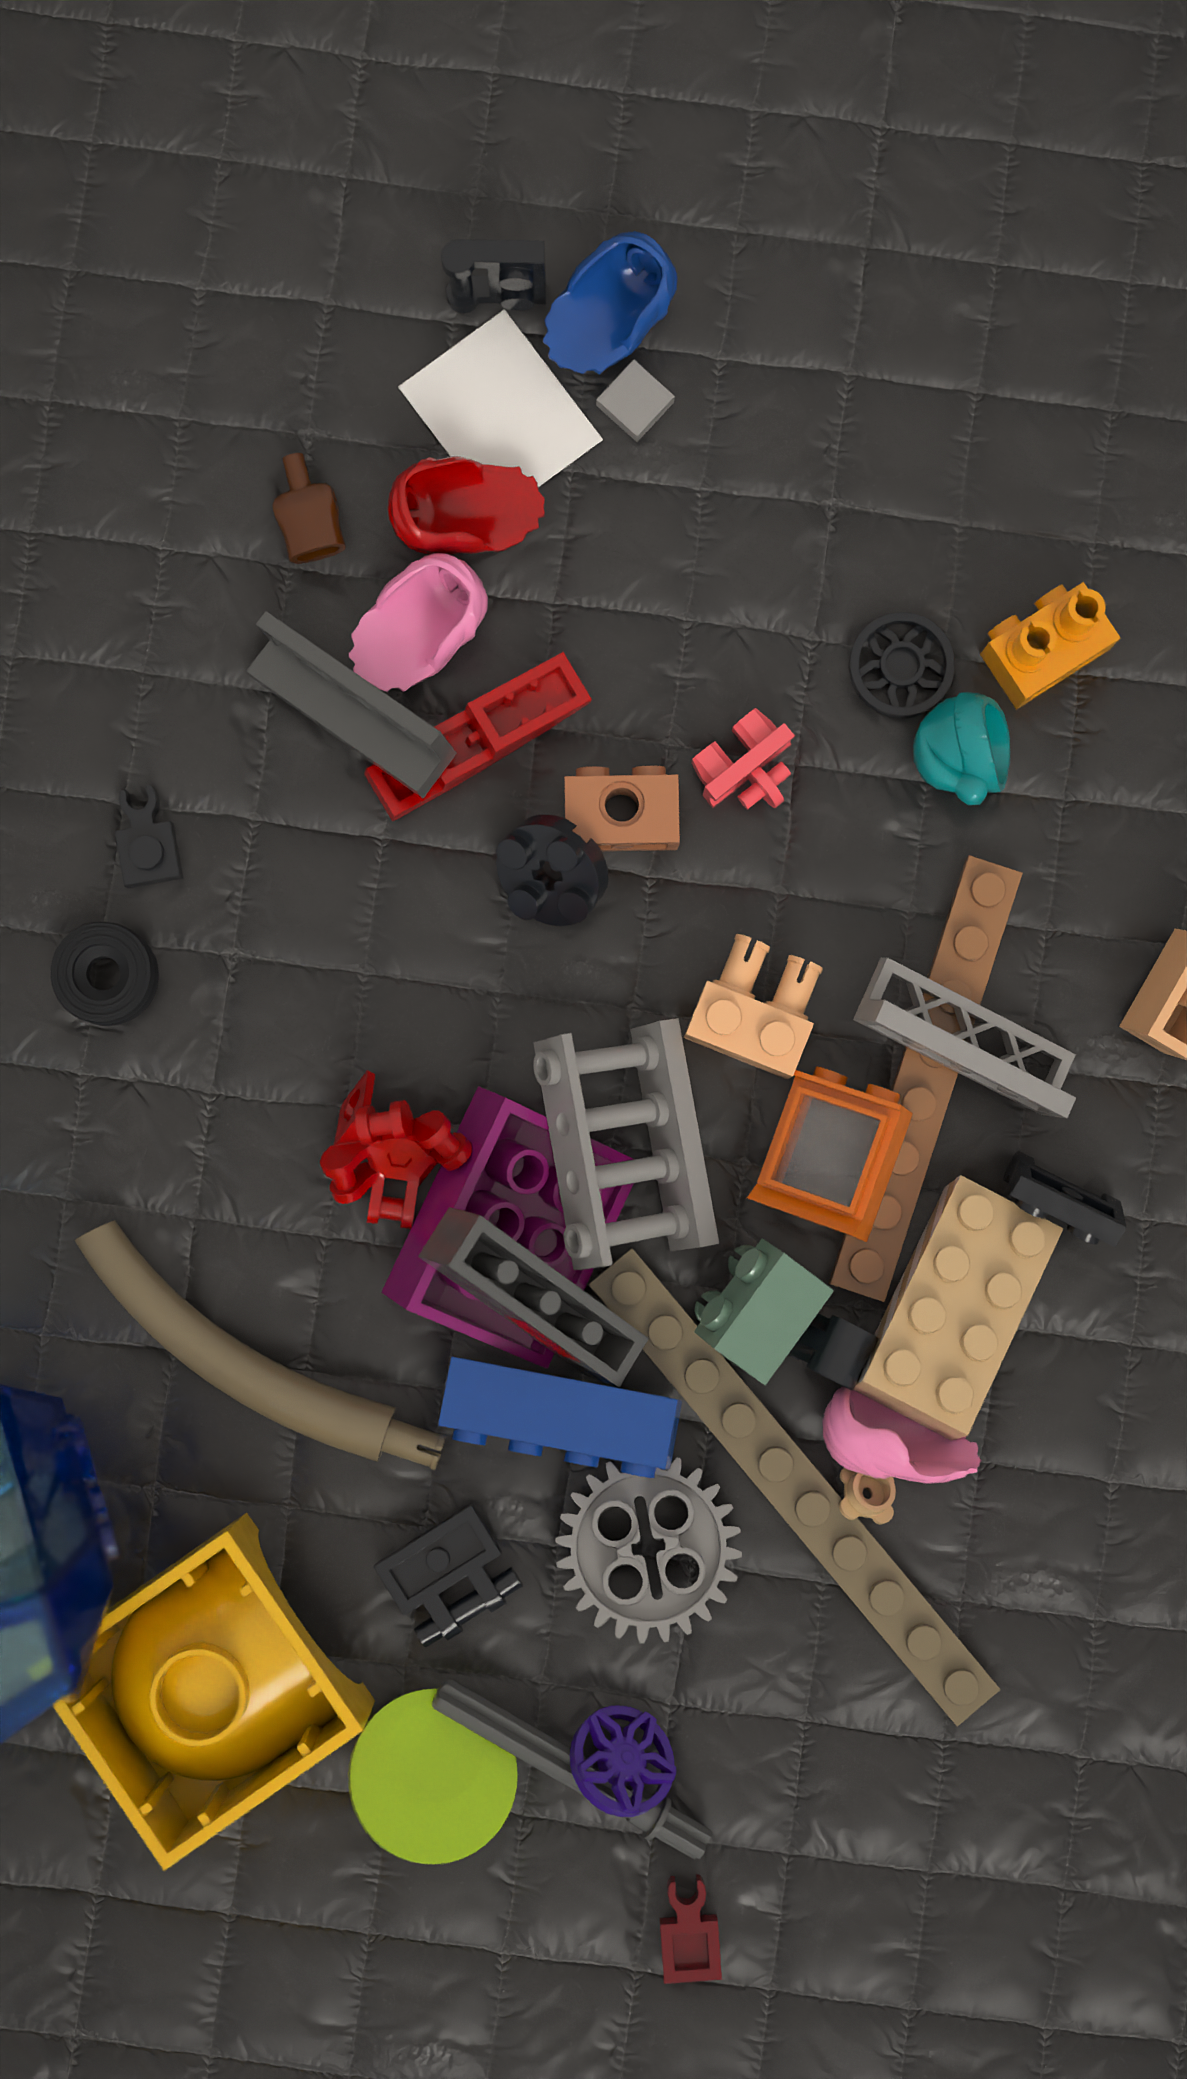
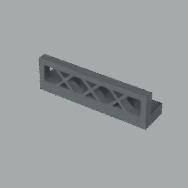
(350, 707)

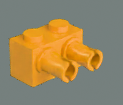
(1050, 643)

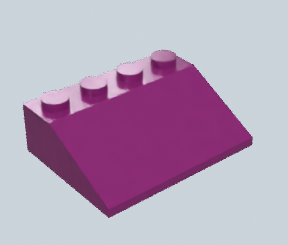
(517, 1190)

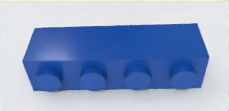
(560, 1414)

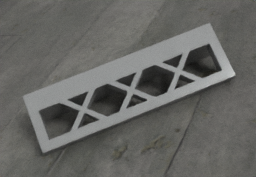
(965, 1055)

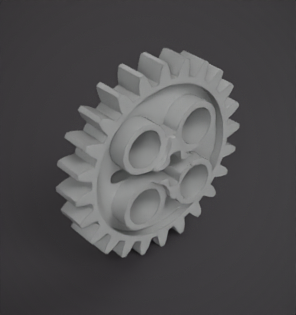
(596, 1557)

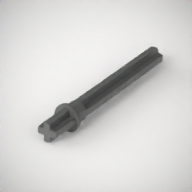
(554, 1760)

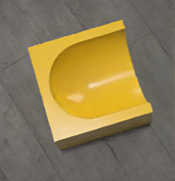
(208, 1695)

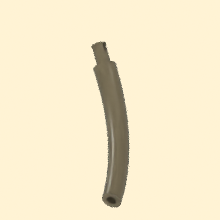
(245, 1374)

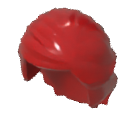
(463, 506)

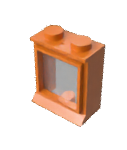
(833, 1152)

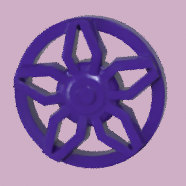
(622, 1761)

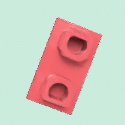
(764, 744)

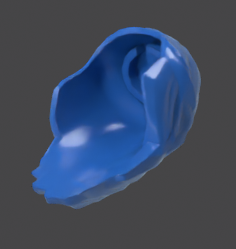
(610, 303)

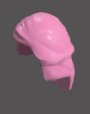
(418, 622)
(887, 1444)

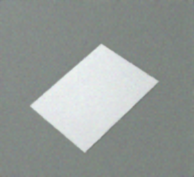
(500, 404)

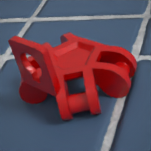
(394, 1149)

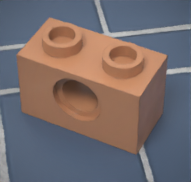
(657, 803)

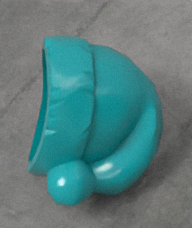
(964, 747)

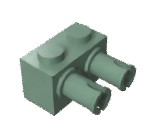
(760, 1309)

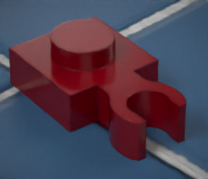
(690, 1939)

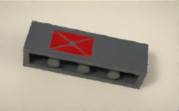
(533, 1296)

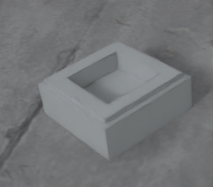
(635, 400)

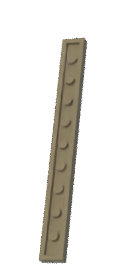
(796, 1489)

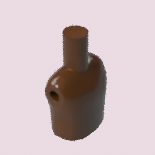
(307, 515)

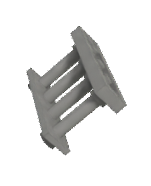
(673, 1134)

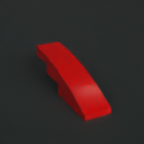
(492, 729)

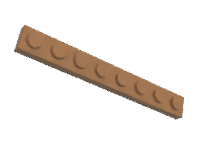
(925, 1086)

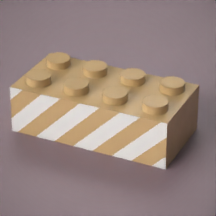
(957, 1308)

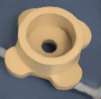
(856, 1505)

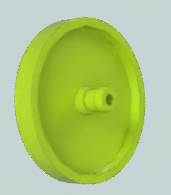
(428, 1782)

